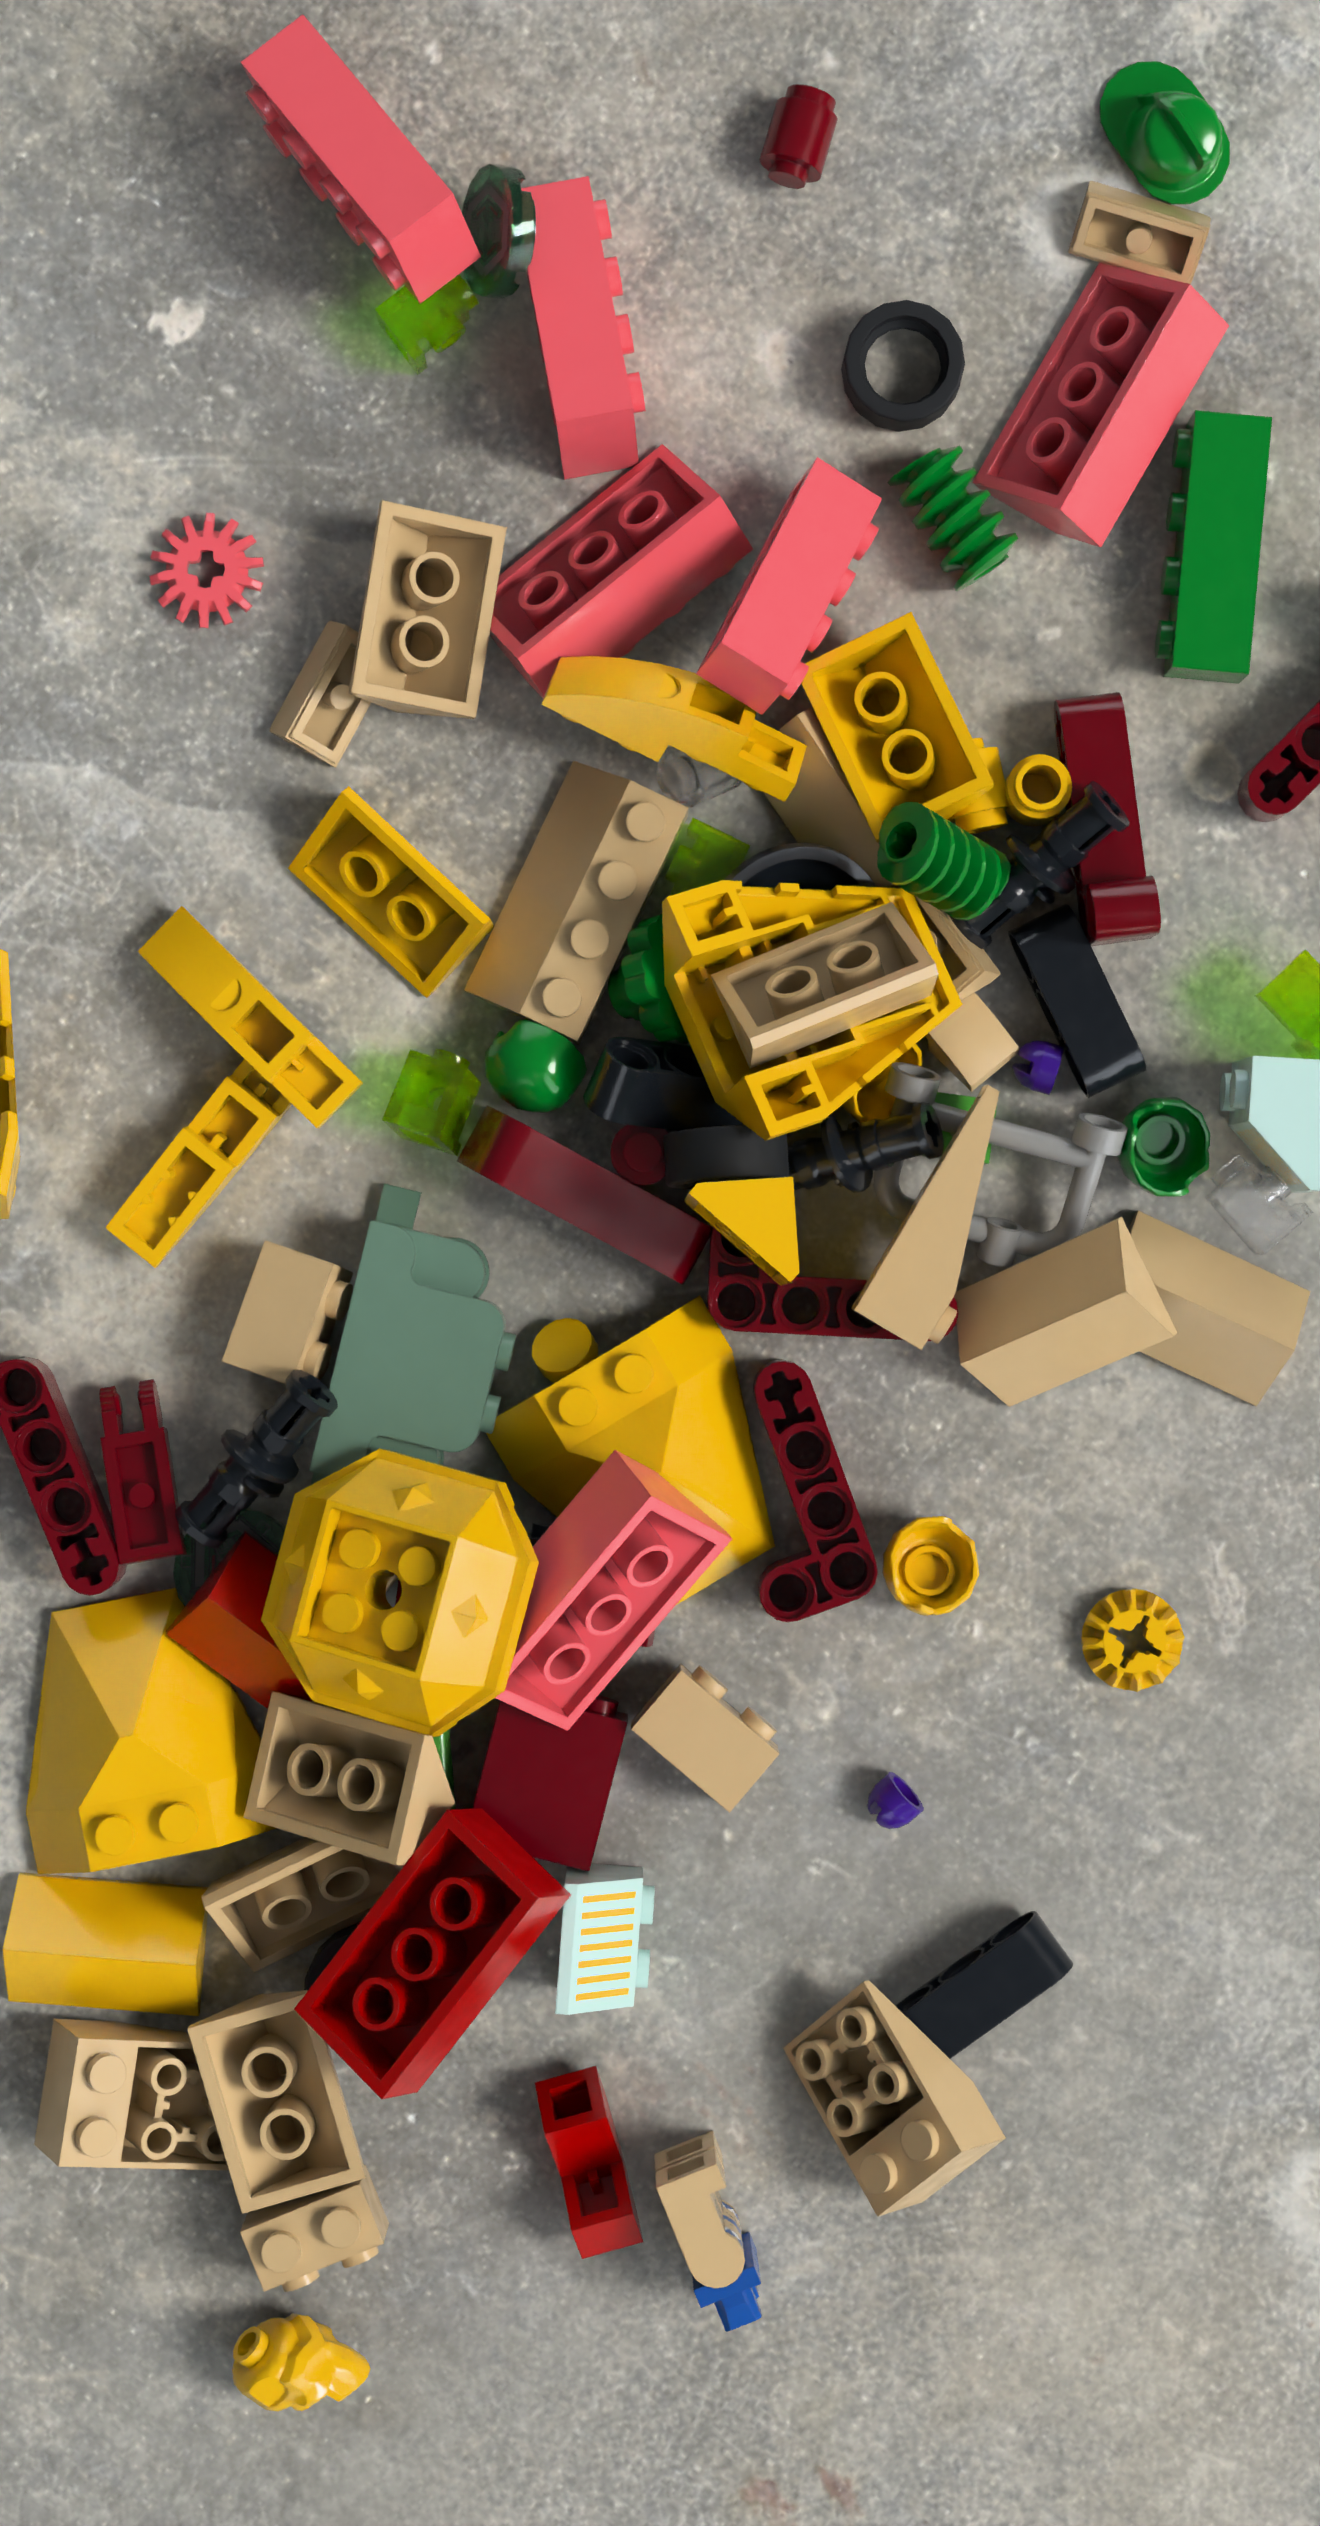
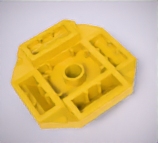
(461, 1602)

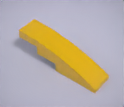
(198, 1164)

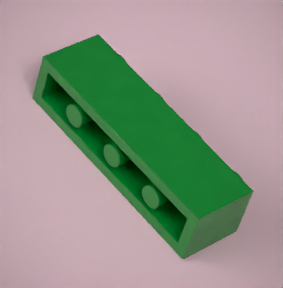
(1215, 546)

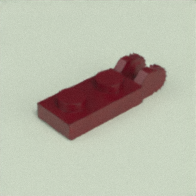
(140, 1480)

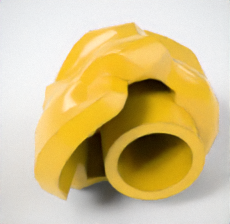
(295, 2364)

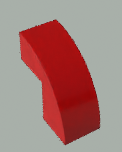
(589, 2162)

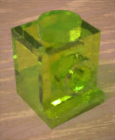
(428, 325)
(708, 861)
(418, 1086)

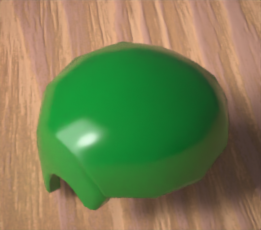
(533, 1067)
(1165, 1146)

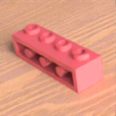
(790, 588)

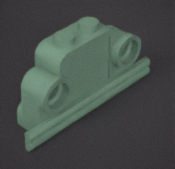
(413, 1346)

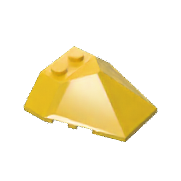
(733, 923)
(664, 1402)
(134, 1743)

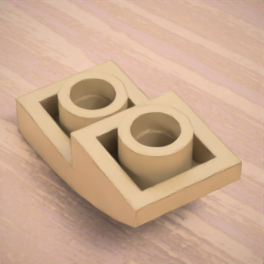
(972, 1042)

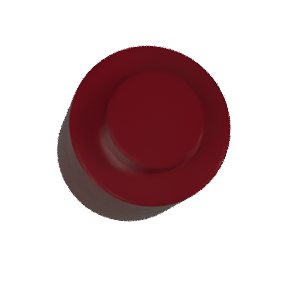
(799, 136)
(639, 1154)

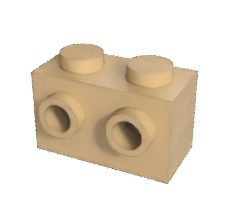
(289, 1314)
(706, 1735)
(315, 2231)

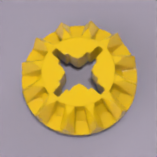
(1124, 1611)

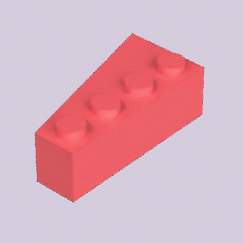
(580, 333)

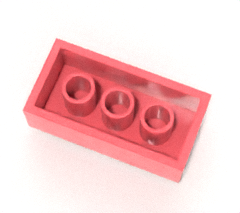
(359, 161)

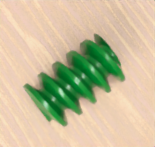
(954, 514)
(940, 861)

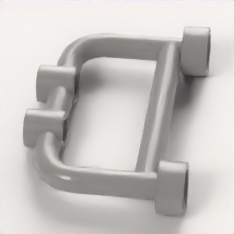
(998, 1237)

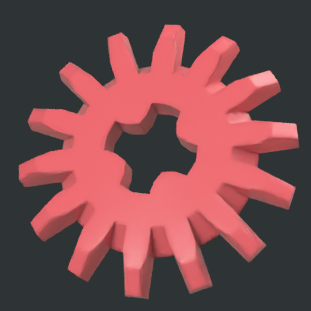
(223, 589)

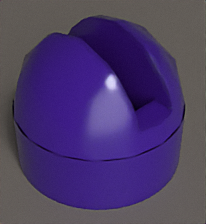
(1043, 1065)
(893, 1802)

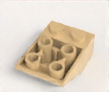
(125, 2099)
(891, 2100)

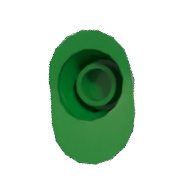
(1165, 132)

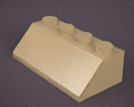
(577, 900)

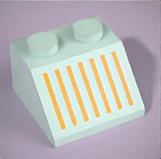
(1277, 1115)
(601, 1938)

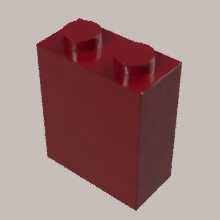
(552, 1782)

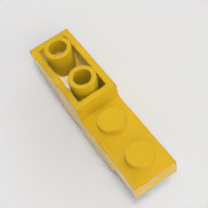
(661, 705)
(250, 1017)

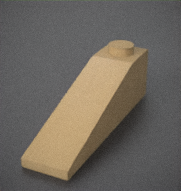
(924, 1259)

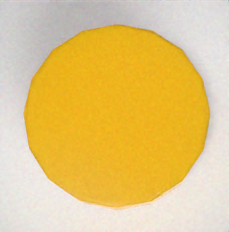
(563, 1348)

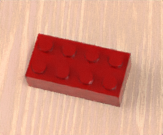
(431, 1952)

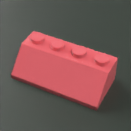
(1102, 402)
(615, 569)
(604, 1585)

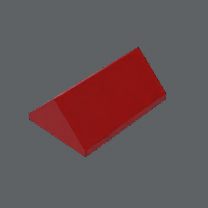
(226, 1626)

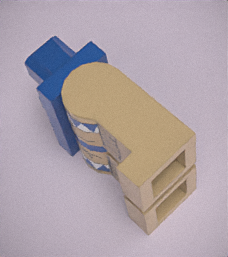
(709, 2229)

